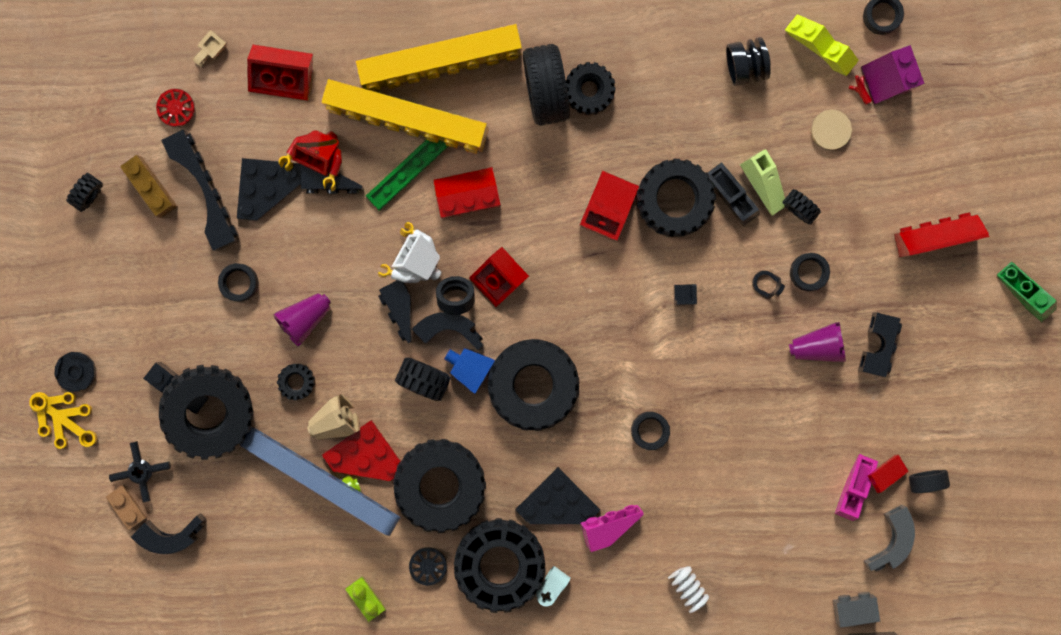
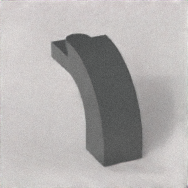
(901, 541)

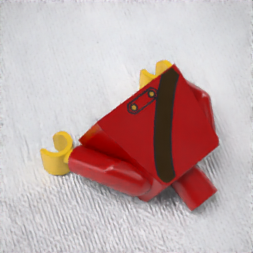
(316, 152)

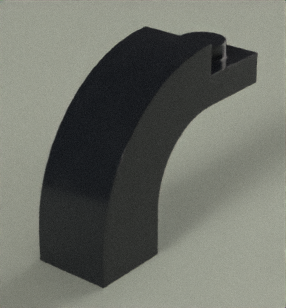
(437, 322)
(159, 542)

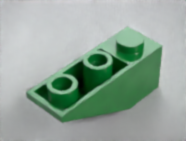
(1028, 292)

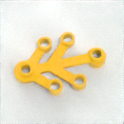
(60, 418)

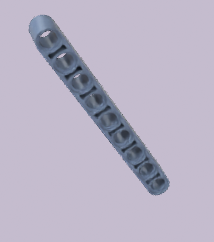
(320, 481)

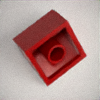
(498, 276)

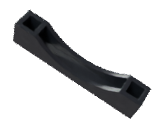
(218, 228)

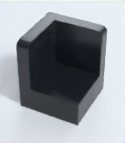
(685, 294)

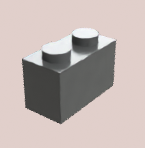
(856, 610)

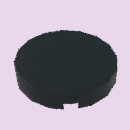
(75, 371)

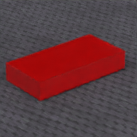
(887, 473)

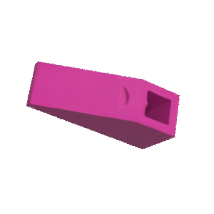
(605, 530)

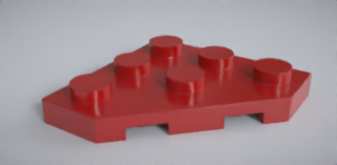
(364, 455)

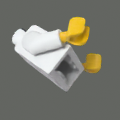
(416, 258)

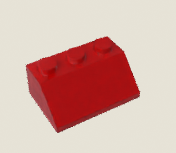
(279, 72)
(467, 193)

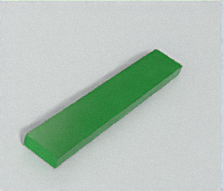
(405, 173)

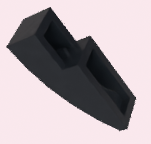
(733, 194)

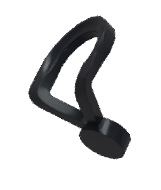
(779, 287)

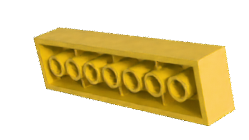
(439, 58)
(405, 115)

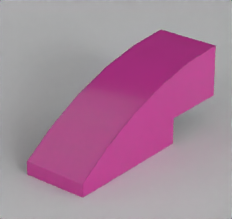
(856, 488)

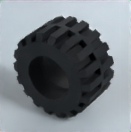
(422, 379)

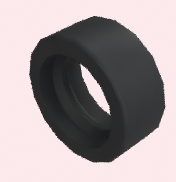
(882, 30)
(824, 267)
(222, 279)
(456, 307)
(665, 430)
(929, 481)

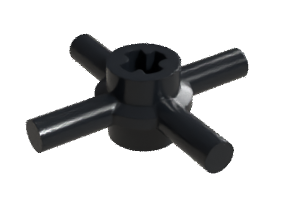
(140, 464)

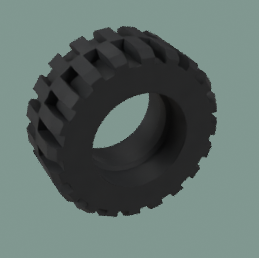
(702, 189)

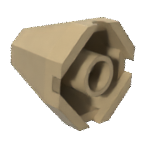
(334, 419)

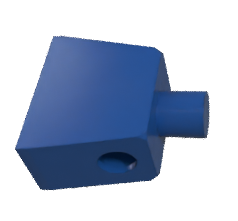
(469, 367)

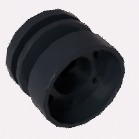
(752, 61)

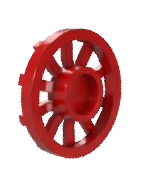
(175, 107)

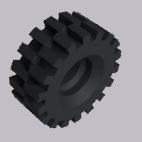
(595, 74)

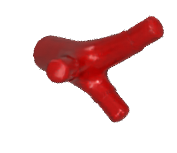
(861, 90)

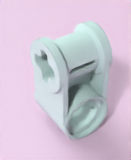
(554, 584)

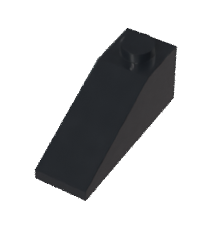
(161, 375)

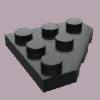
(264, 186)
(557, 502)

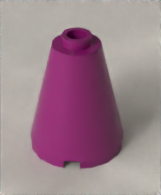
(302, 317)
(820, 345)

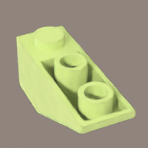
(765, 180)

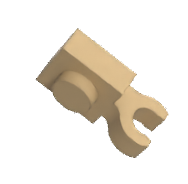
(211, 46)

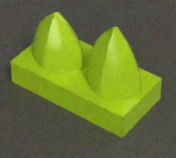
(365, 599)

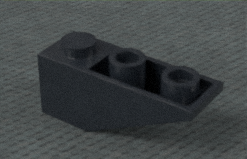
(313, 182)
(399, 303)

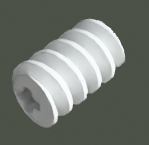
(690, 588)

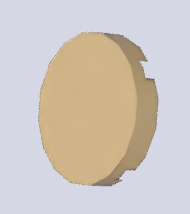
(831, 129)

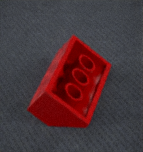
(940, 235)

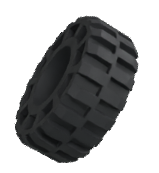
(540, 415)
(213, 440)
(439, 516)
(489, 594)

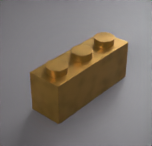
(148, 186)

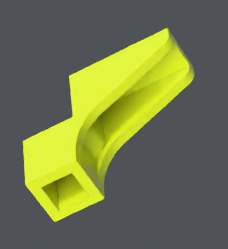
(821, 42)

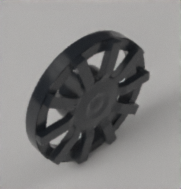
(427, 566)

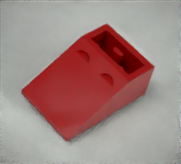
(609, 206)

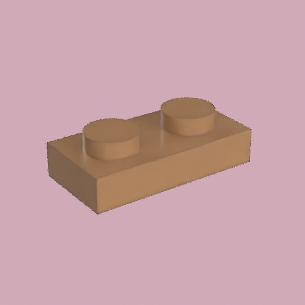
(126, 507)

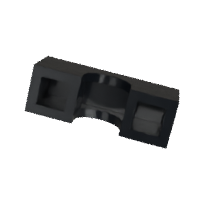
(887, 329)

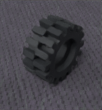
(84, 192)
(801, 206)
(307, 387)

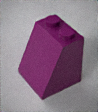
(892, 74)

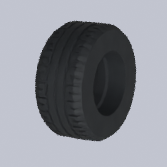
(546, 84)

